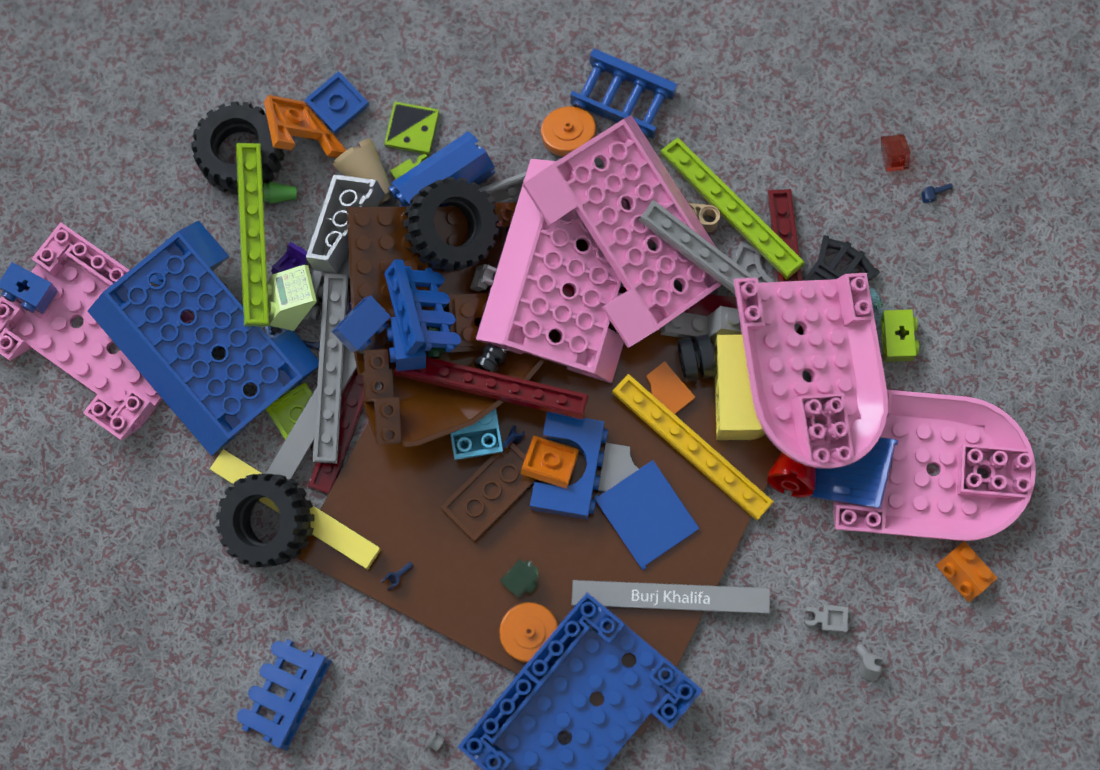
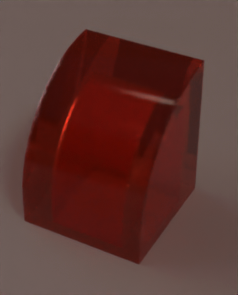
(895, 152)

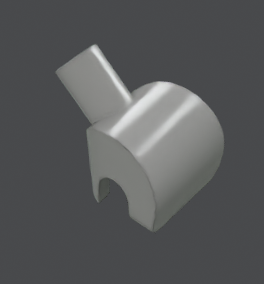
(870, 664)

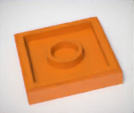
(549, 462)

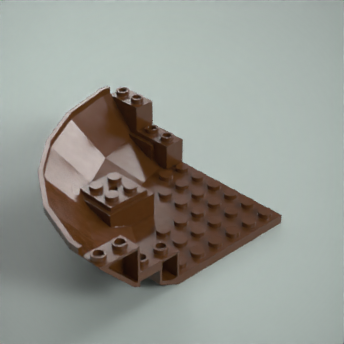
(407, 408)

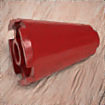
(792, 476)

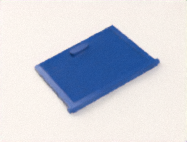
(860, 481)
(646, 514)

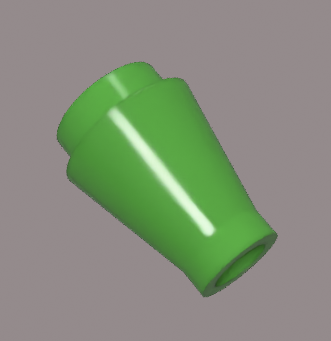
(278, 192)

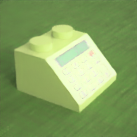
(290, 297)

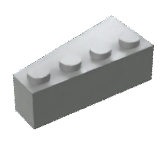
(330, 239)

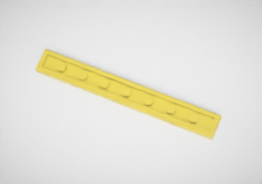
(324, 526)

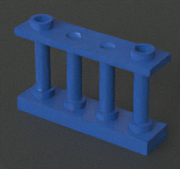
(623, 71)

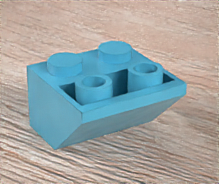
(478, 439)

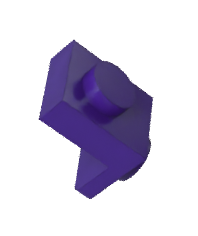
(294, 257)

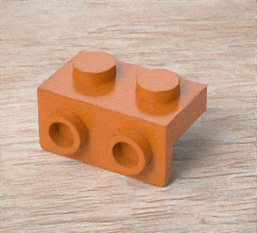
(966, 571)

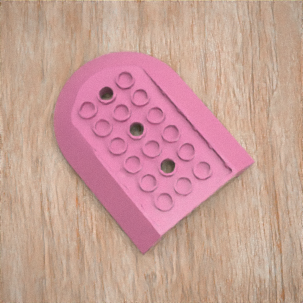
(835, 349)
(957, 503)

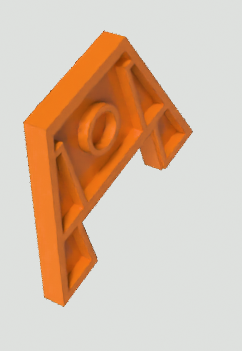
(295, 118)

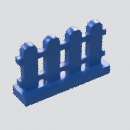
(409, 315)
(293, 711)

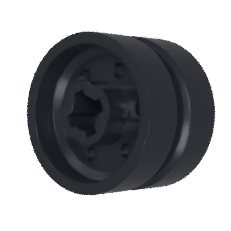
(696, 358)

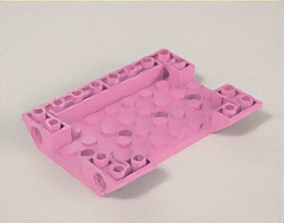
(638, 175)
(81, 276)
(529, 297)

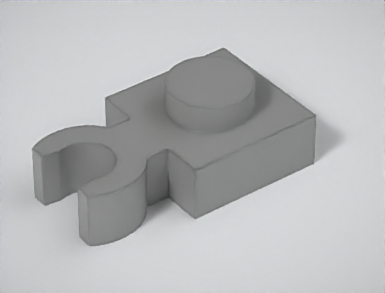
(483, 277)
(831, 618)

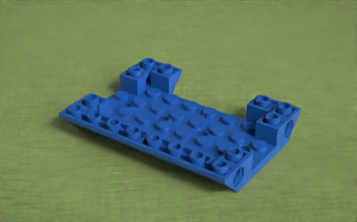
(179, 356)
(556, 691)

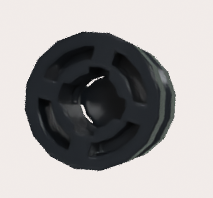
(490, 359)

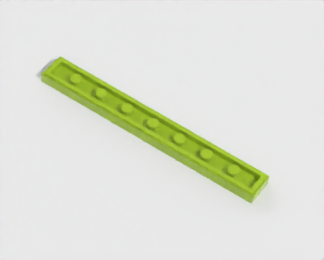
(732, 208)
(252, 235)

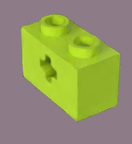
(893, 348)

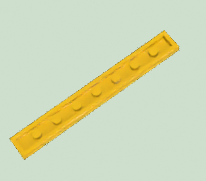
(692, 447)

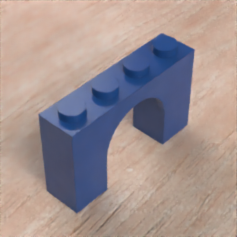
(577, 498)

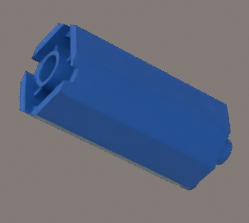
(455, 160)

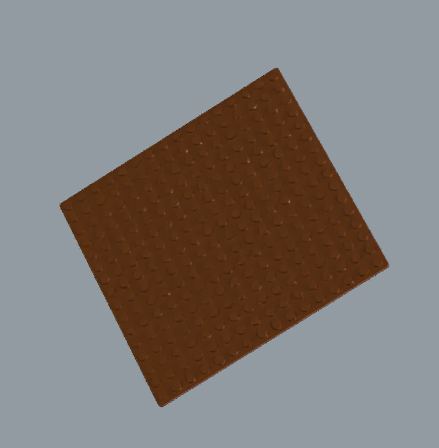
(455, 583)

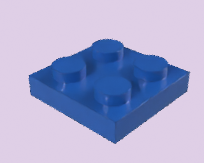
(336, 102)

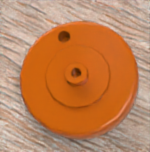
(567, 130)
(526, 630)

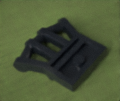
(823, 272)

